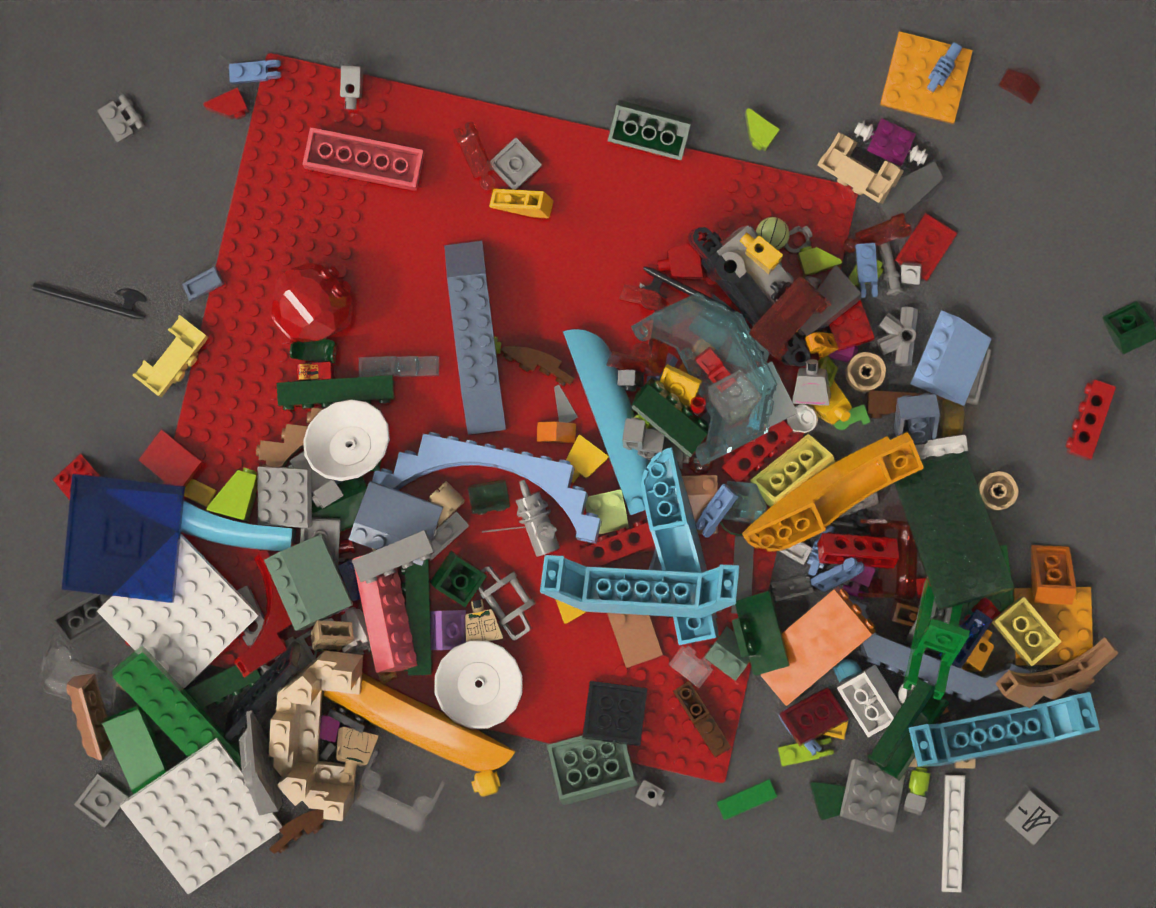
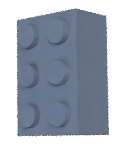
(917, 416)

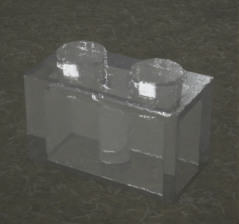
(691, 666)

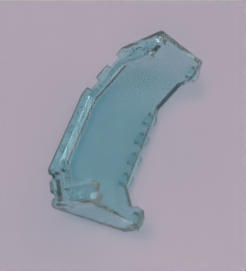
(691, 329)

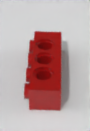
(1105, 394)
(733, 468)
(838, 547)
(586, 549)

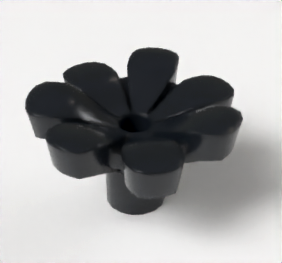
(779, 289)
(861, 526)

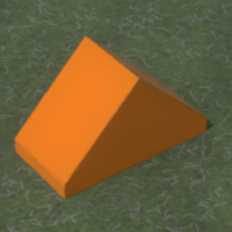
(556, 432)

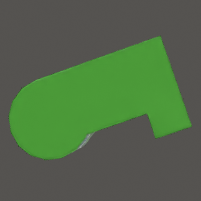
(856, 414)

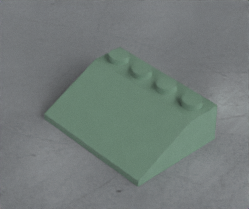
(308, 582)
(590, 768)

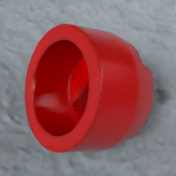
(698, 405)

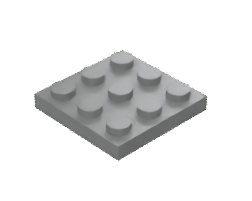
(284, 497)
(871, 796)

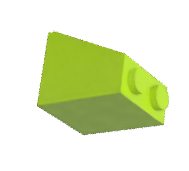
(237, 495)

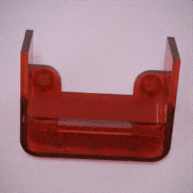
(788, 316)
(644, 357)
(900, 581)

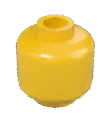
(486, 783)

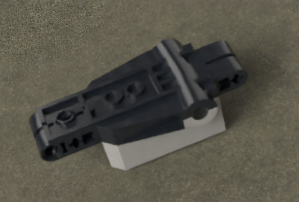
(747, 283)

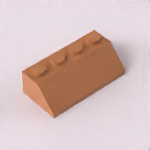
(90, 714)

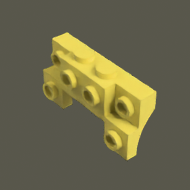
(175, 360)

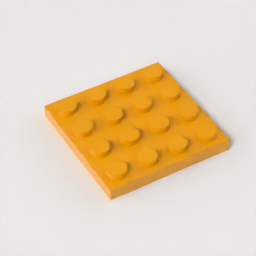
(908, 79)
(1068, 622)

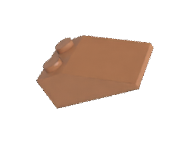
(700, 492)
(635, 637)

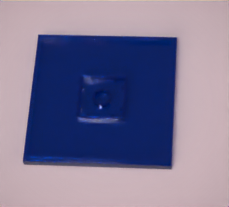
(123, 538)

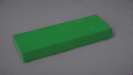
(746, 799)

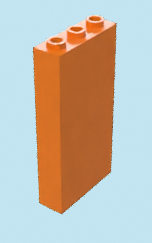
(819, 643)

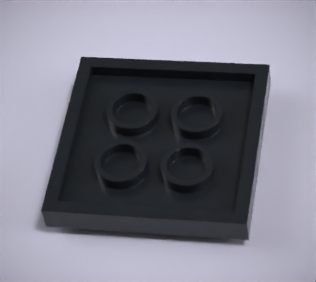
(614, 713)

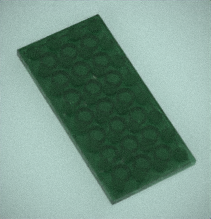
(953, 532)

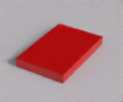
(926, 245)
(170, 460)

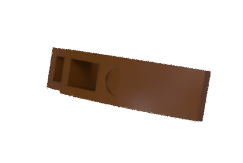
(531, 358)
(702, 719)
(309, 821)

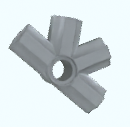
(894, 340)

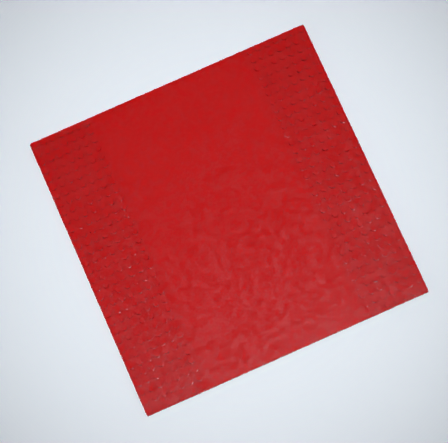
(544, 277)

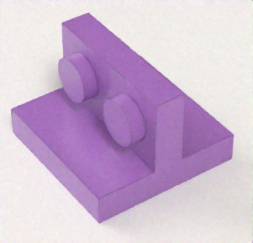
(447, 629)

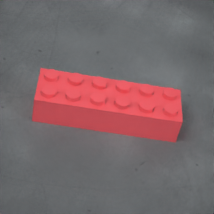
(363, 159)
(387, 623)

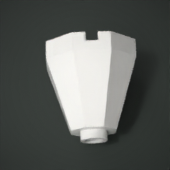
(361, 638)

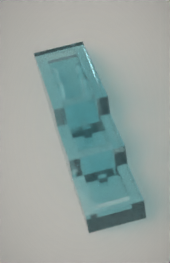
(399, 366)

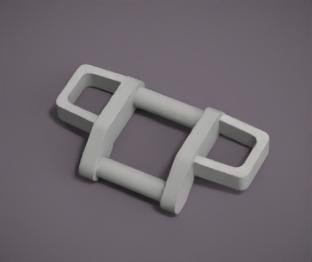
(496, 608)

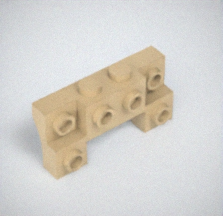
(856, 174)

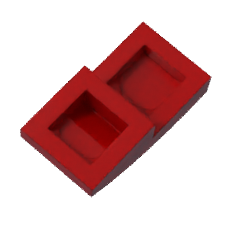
(712, 365)

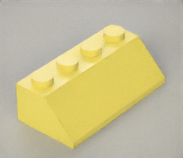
(792, 469)

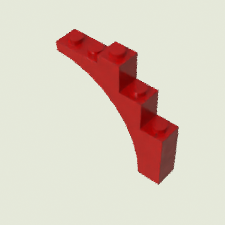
(268, 643)

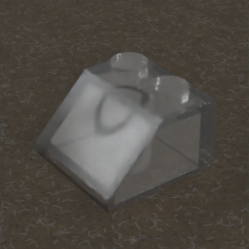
(734, 397)

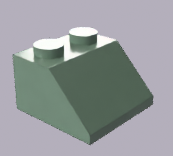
(726, 655)

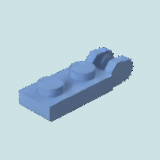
(253, 71)
(867, 267)
(716, 510)
(838, 574)

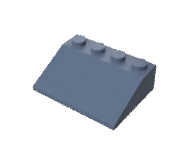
(392, 516)

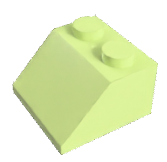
(610, 510)

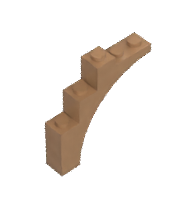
(277, 453)
(1053, 683)

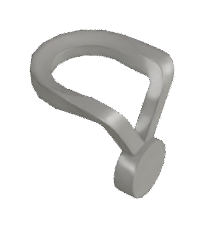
(806, 231)

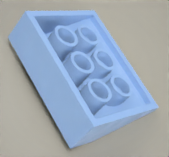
(951, 358)

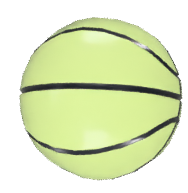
(773, 231)

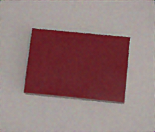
(813, 716)

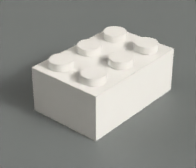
(870, 700)

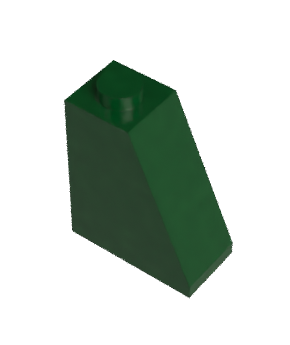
(827, 798)

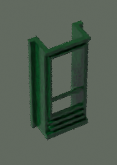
(895, 748)

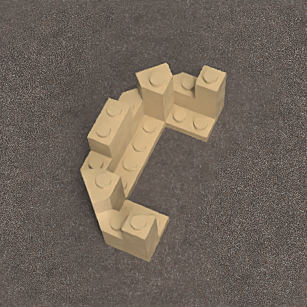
(297, 735)

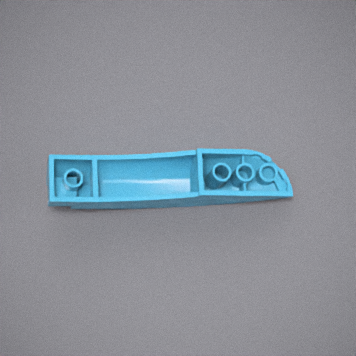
(610, 409)
(233, 533)
(675, 535)

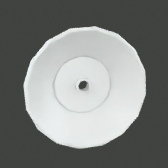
(337, 428)
(475, 705)

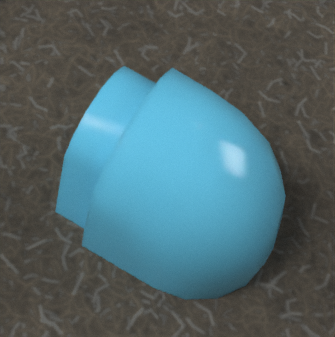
(846, 669)

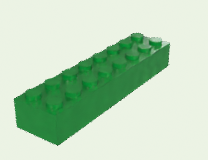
(169, 704)

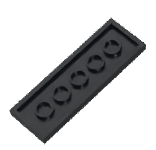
(263, 690)

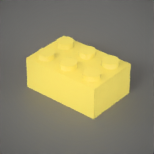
(1026, 631)

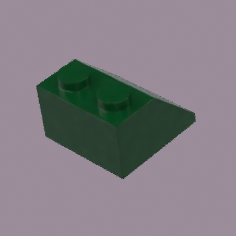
(1130, 327)
(458, 579)

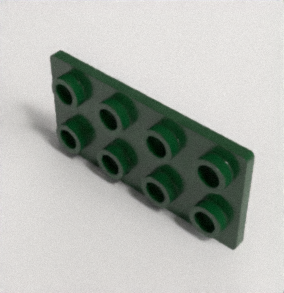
(760, 634)

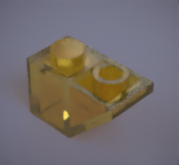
(951, 419)

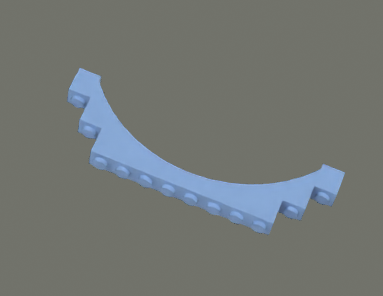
(552, 476)

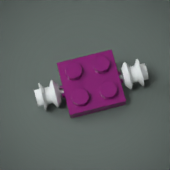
(891, 142)

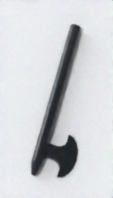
(660, 277)
(130, 298)

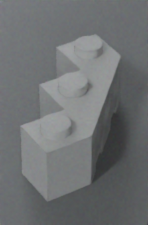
(648, 441)
(322, 489)

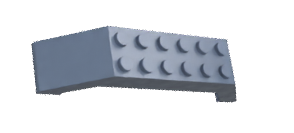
(474, 337)
(962, 682)

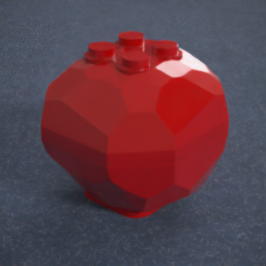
(311, 303)

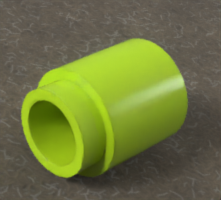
(919, 781)

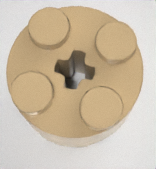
(867, 361)
(1007, 487)
(448, 498)

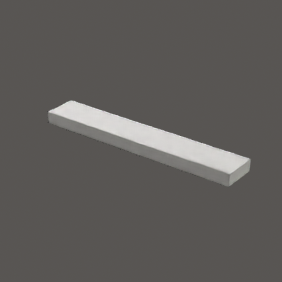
(953, 833)

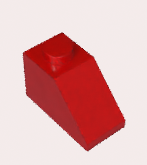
(228, 105)

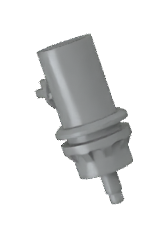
(536, 520)

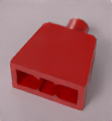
(682, 263)

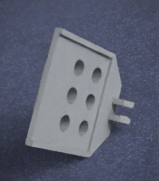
(258, 768)

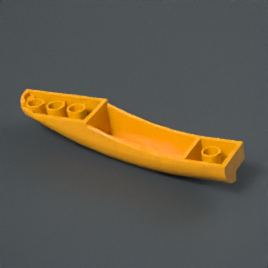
(833, 492)
(423, 726)

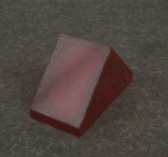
(1020, 85)

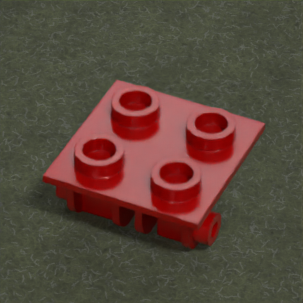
(77, 466)

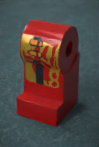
(314, 371)

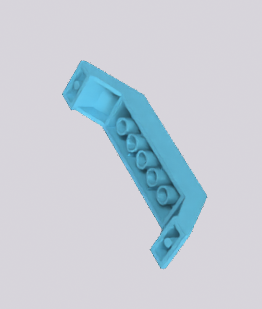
(640, 590)
(1003, 731)

